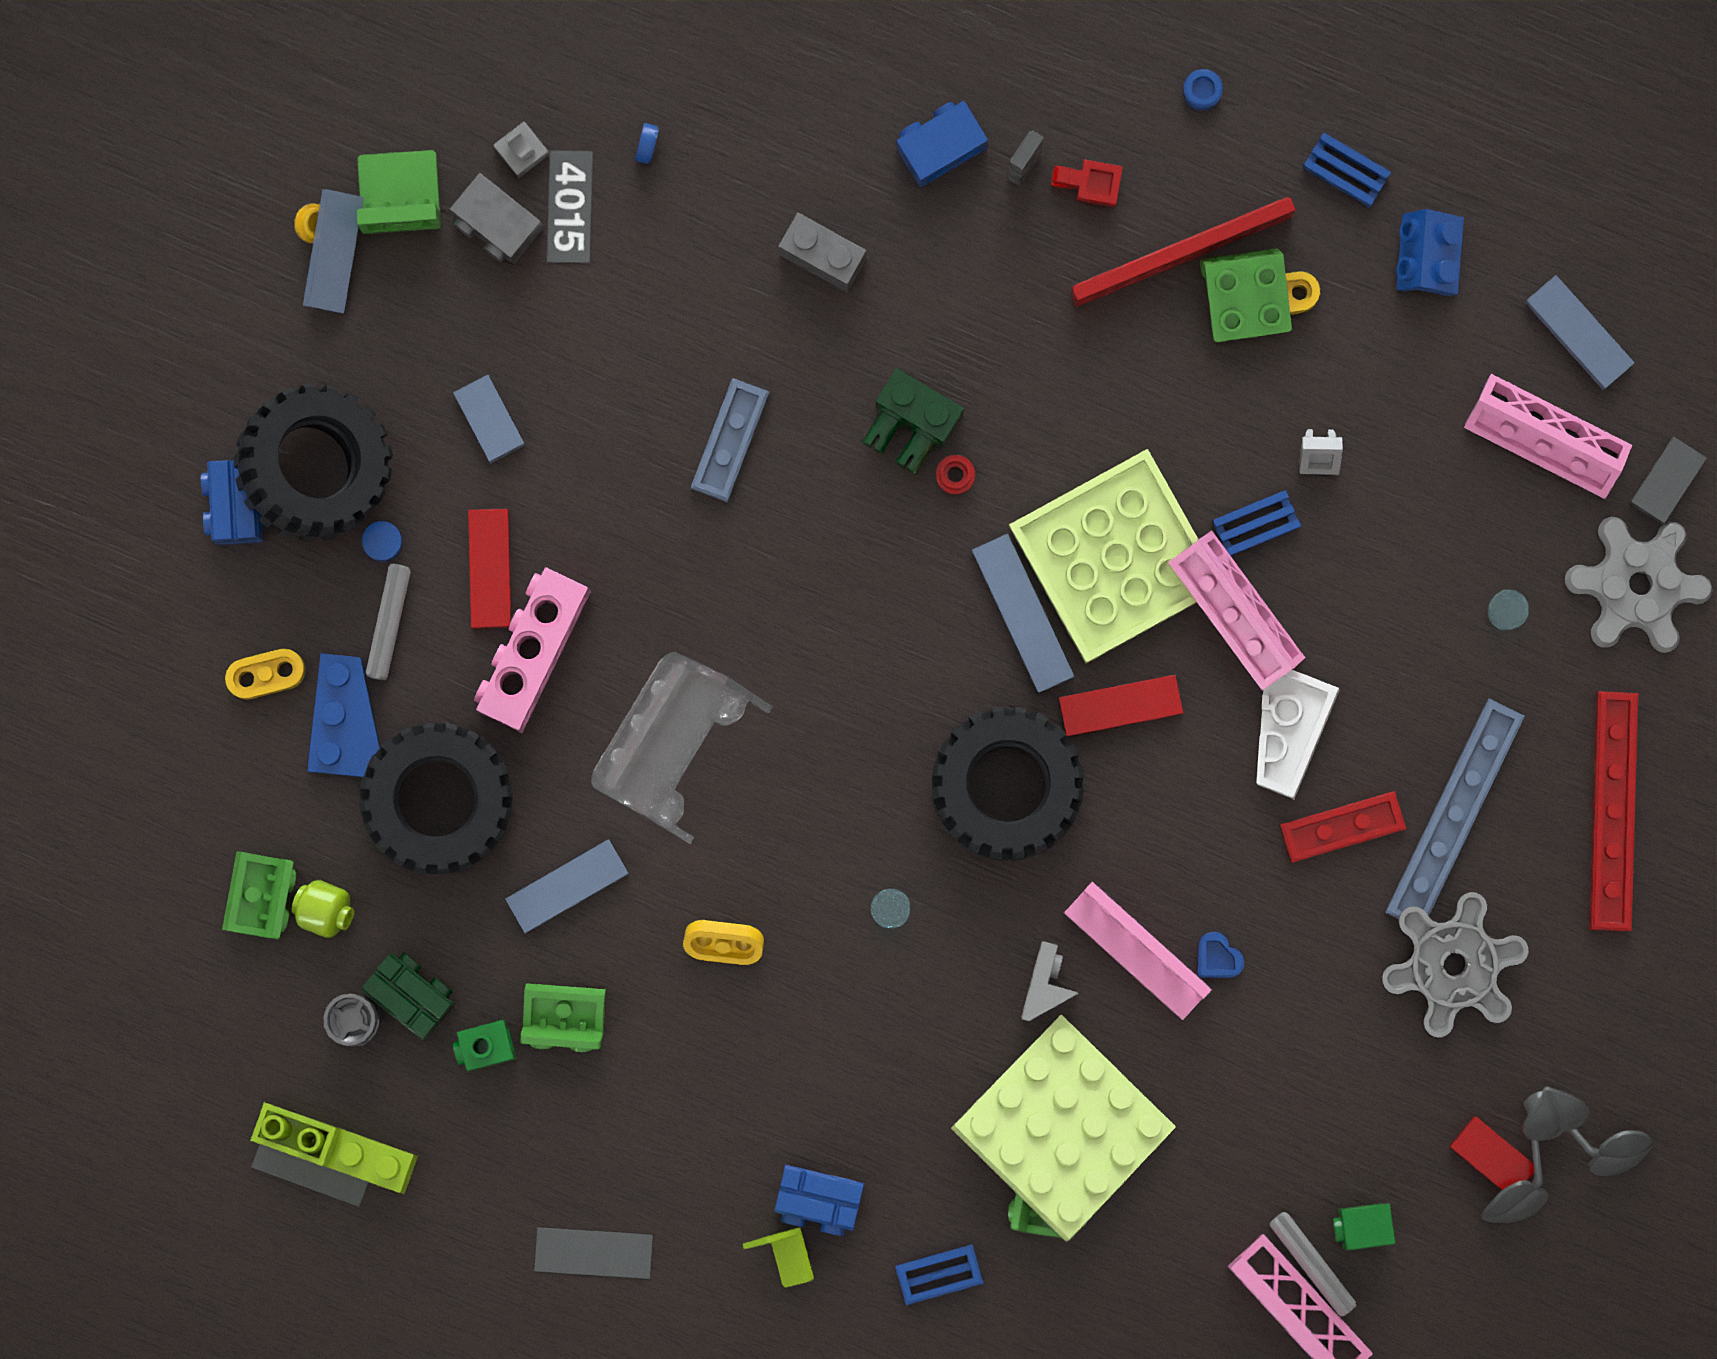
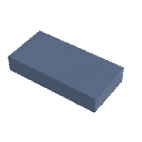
(489, 418)

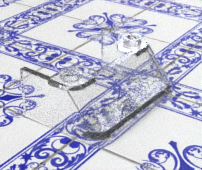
(664, 736)

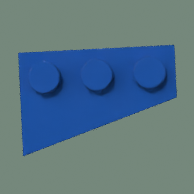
(343, 719)

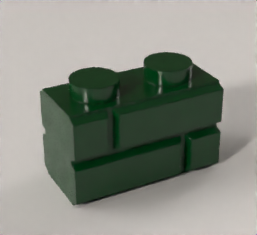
(408, 995)

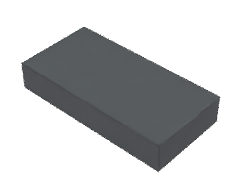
(1025, 157)
(1667, 480)

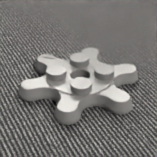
(1623, 607)
(1475, 984)

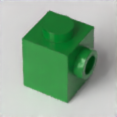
(484, 1046)
(1364, 1226)

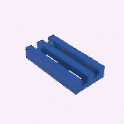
(1353, 156)
(1287, 510)
(971, 1265)

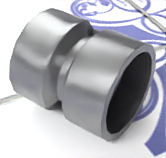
(352, 1020)

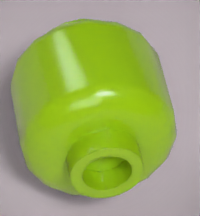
(322, 908)

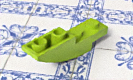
(334, 1148)

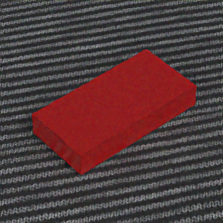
(1491, 1155)

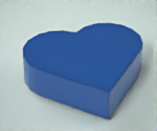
(1216, 958)

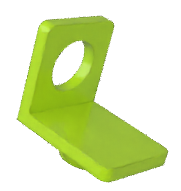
(789, 1255)

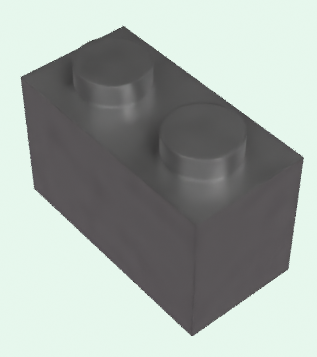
(495, 219)
(822, 252)

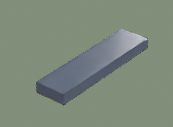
(1022, 613)

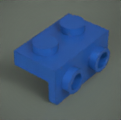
(1430, 252)

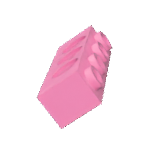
(516, 709)

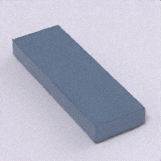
(332, 251)
(1579, 332)
(730, 440)
(567, 886)

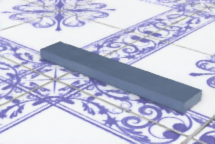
(1456, 809)

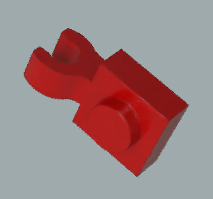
(1095, 182)

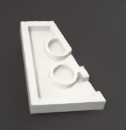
(1291, 726)

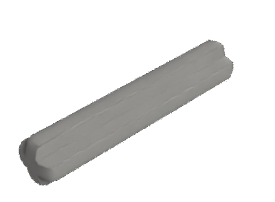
(388, 622)
(1312, 1264)

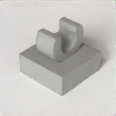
(521, 149)
(1320, 454)

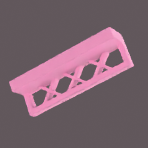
(1546, 440)
(1237, 610)
(1137, 951)
(1281, 1311)

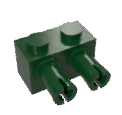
(920, 409)

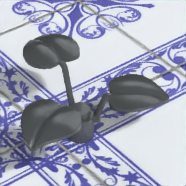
(1550, 1115)

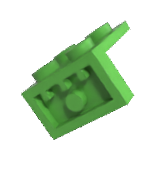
(398, 192)
(1247, 294)

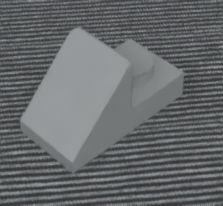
(1040, 994)

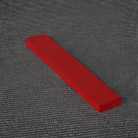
(1182, 251)
(1613, 811)

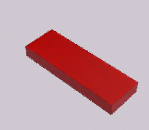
(489, 568)
(1120, 705)
(1342, 827)

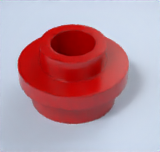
(955, 462)

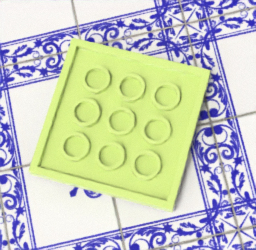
(1108, 555)
(1063, 1128)

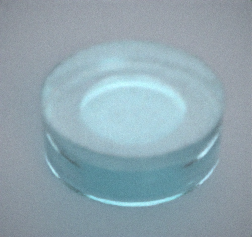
(1508, 610)
(890, 908)

